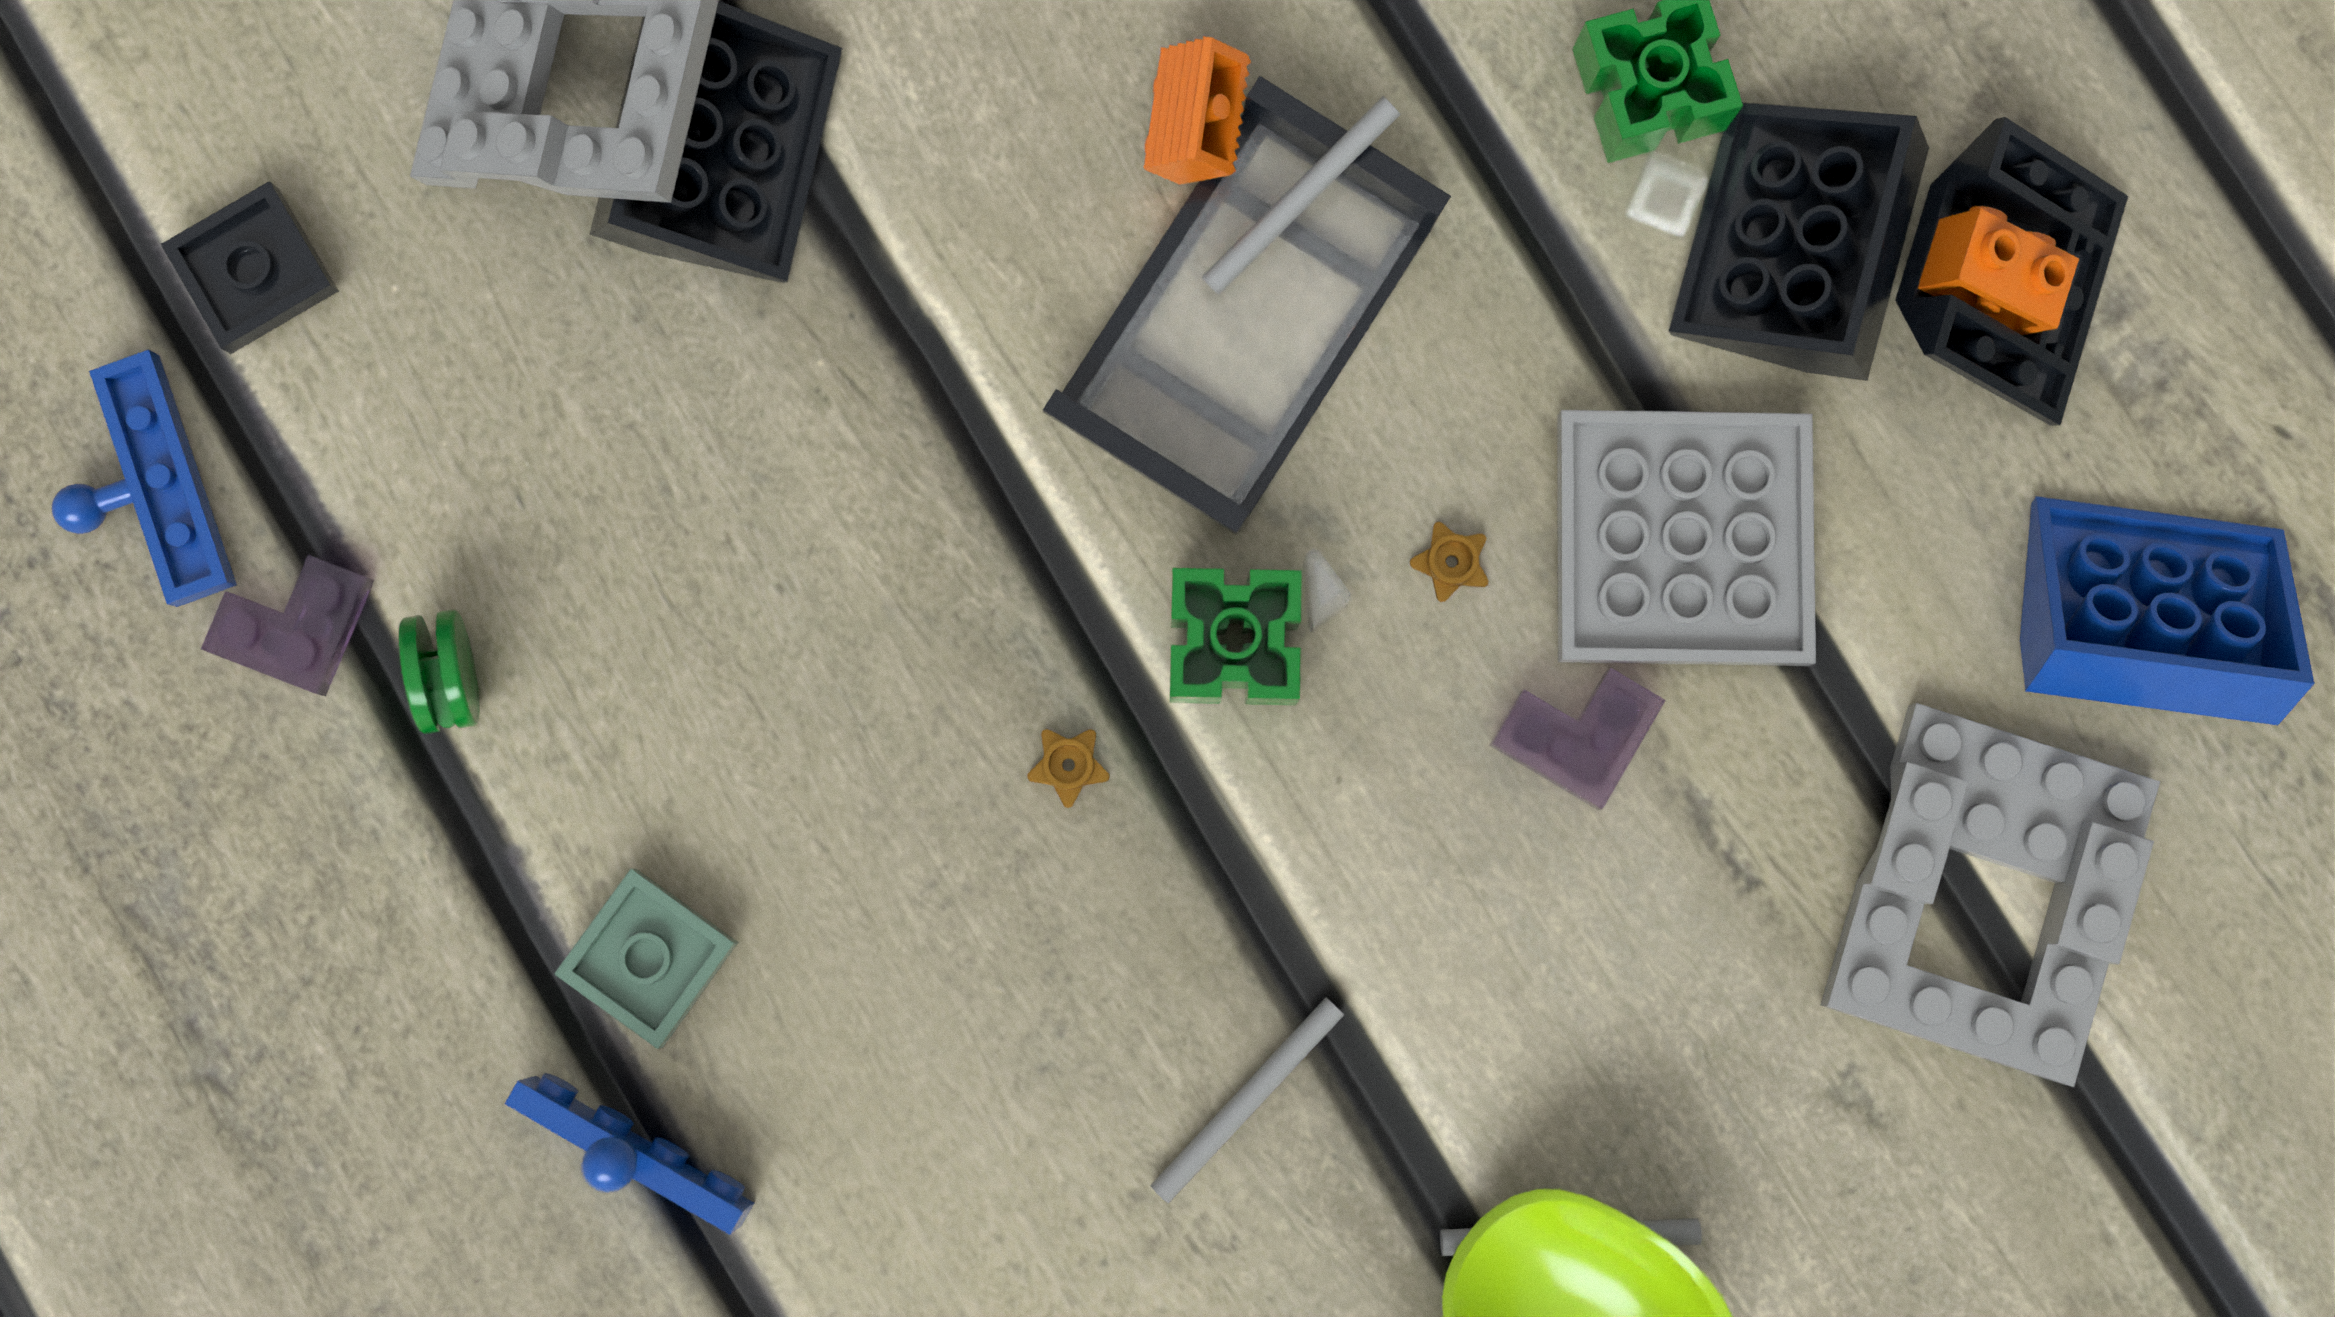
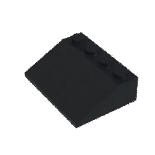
(743, 153)
(1802, 236)

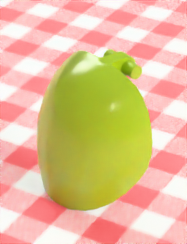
(1572, 1259)

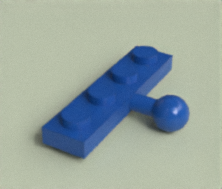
(158, 481)
(618, 1154)

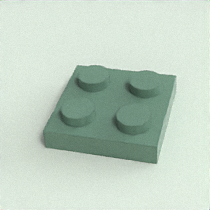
(646, 958)

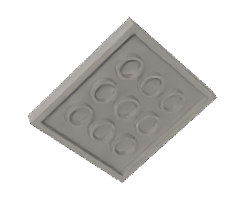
(1685, 538)

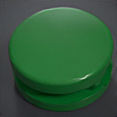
(441, 679)

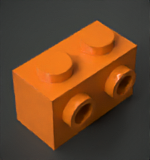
(2000, 269)

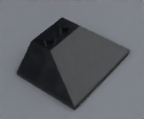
(2039, 194)

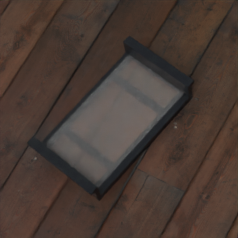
(1222, 385)

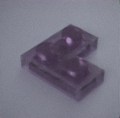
(302, 642)
(1584, 753)

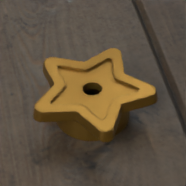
(1464, 549)
(1051, 770)

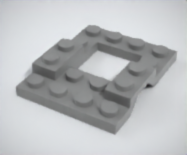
(494, 82)
(2023, 810)

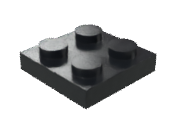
(249, 267)

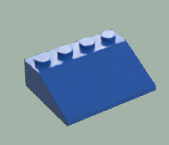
(2161, 612)

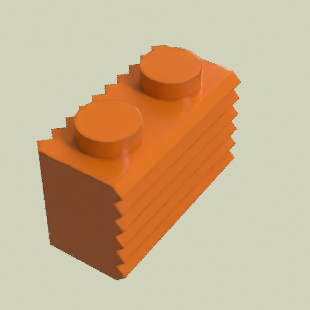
(1196, 111)

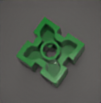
(1673, 47)
(1263, 608)

